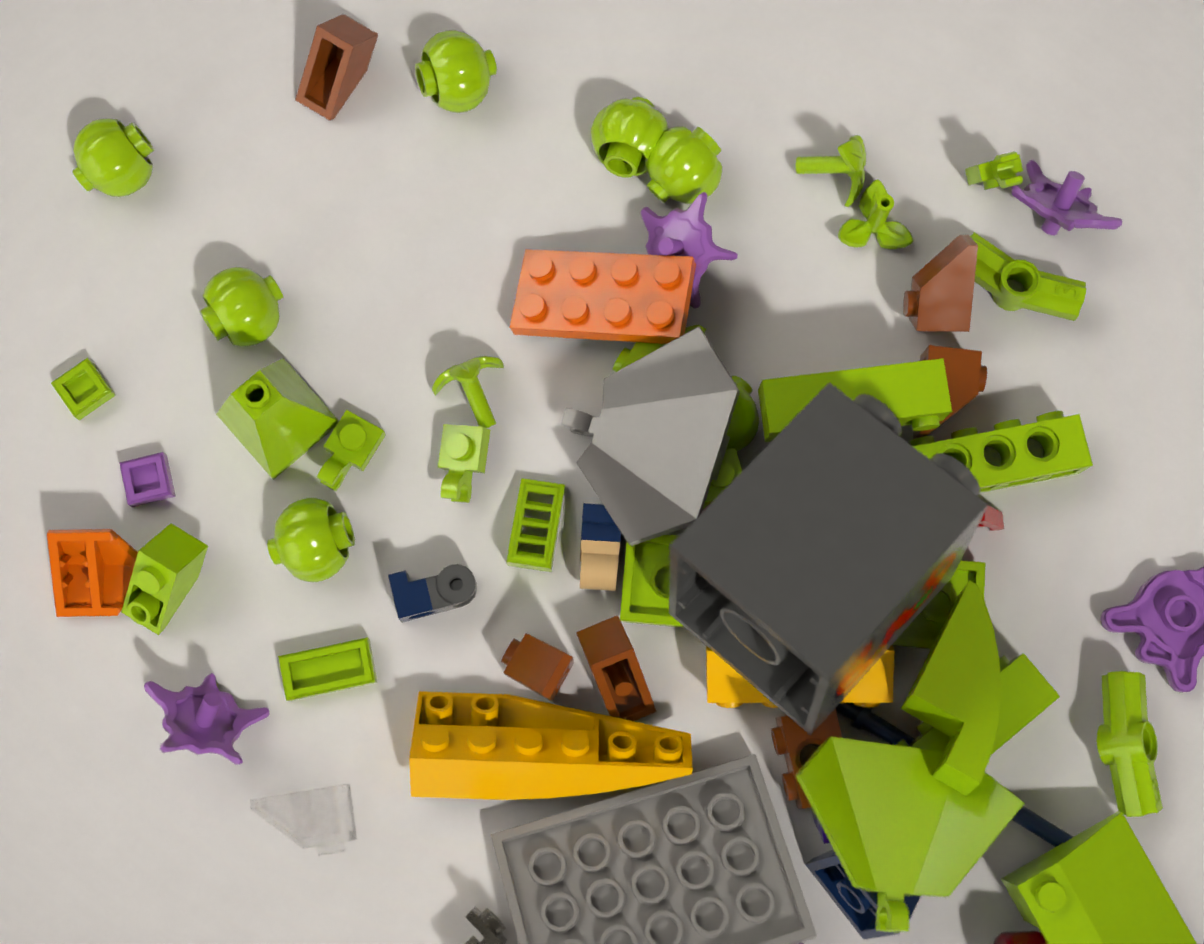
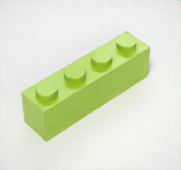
(911, 390)
(1023, 698)

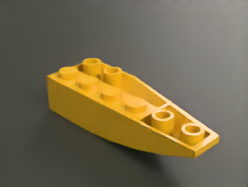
(534, 749)

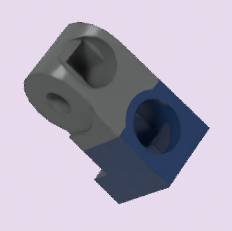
(432, 595)

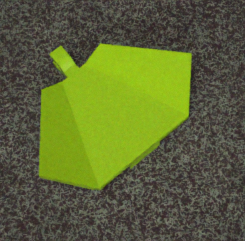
(899, 824)

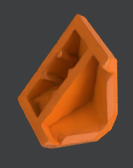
(89, 571)

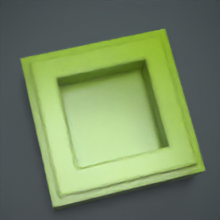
(83, 389)

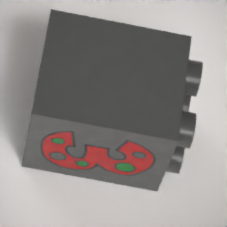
(822, 553)

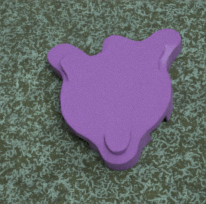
(1169, 622)

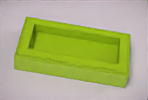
(327, 669)

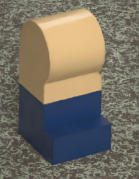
(599, 549)

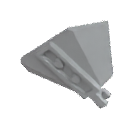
(659, 437)

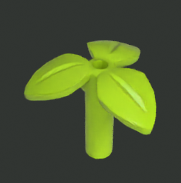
(850, 162)
(876, 207)
(467, 375)

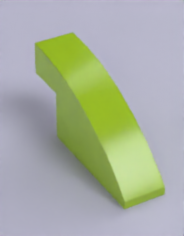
(961, 691)

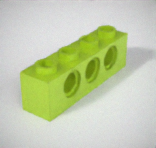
(1060, 436)

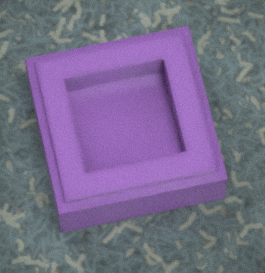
(147, 479)

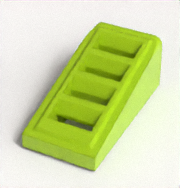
(530, 560)

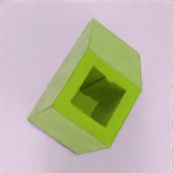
(163, 577)

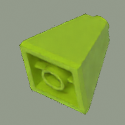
(276, 417)

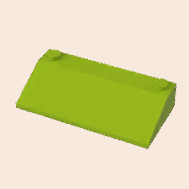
(1097, 891)

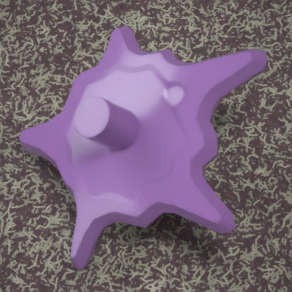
(1062, 203)
(685, 235)
(203, 719)

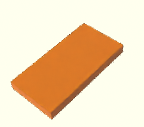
(603, 296)

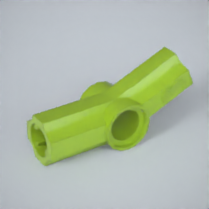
(1043, 290)
(1129, 743)

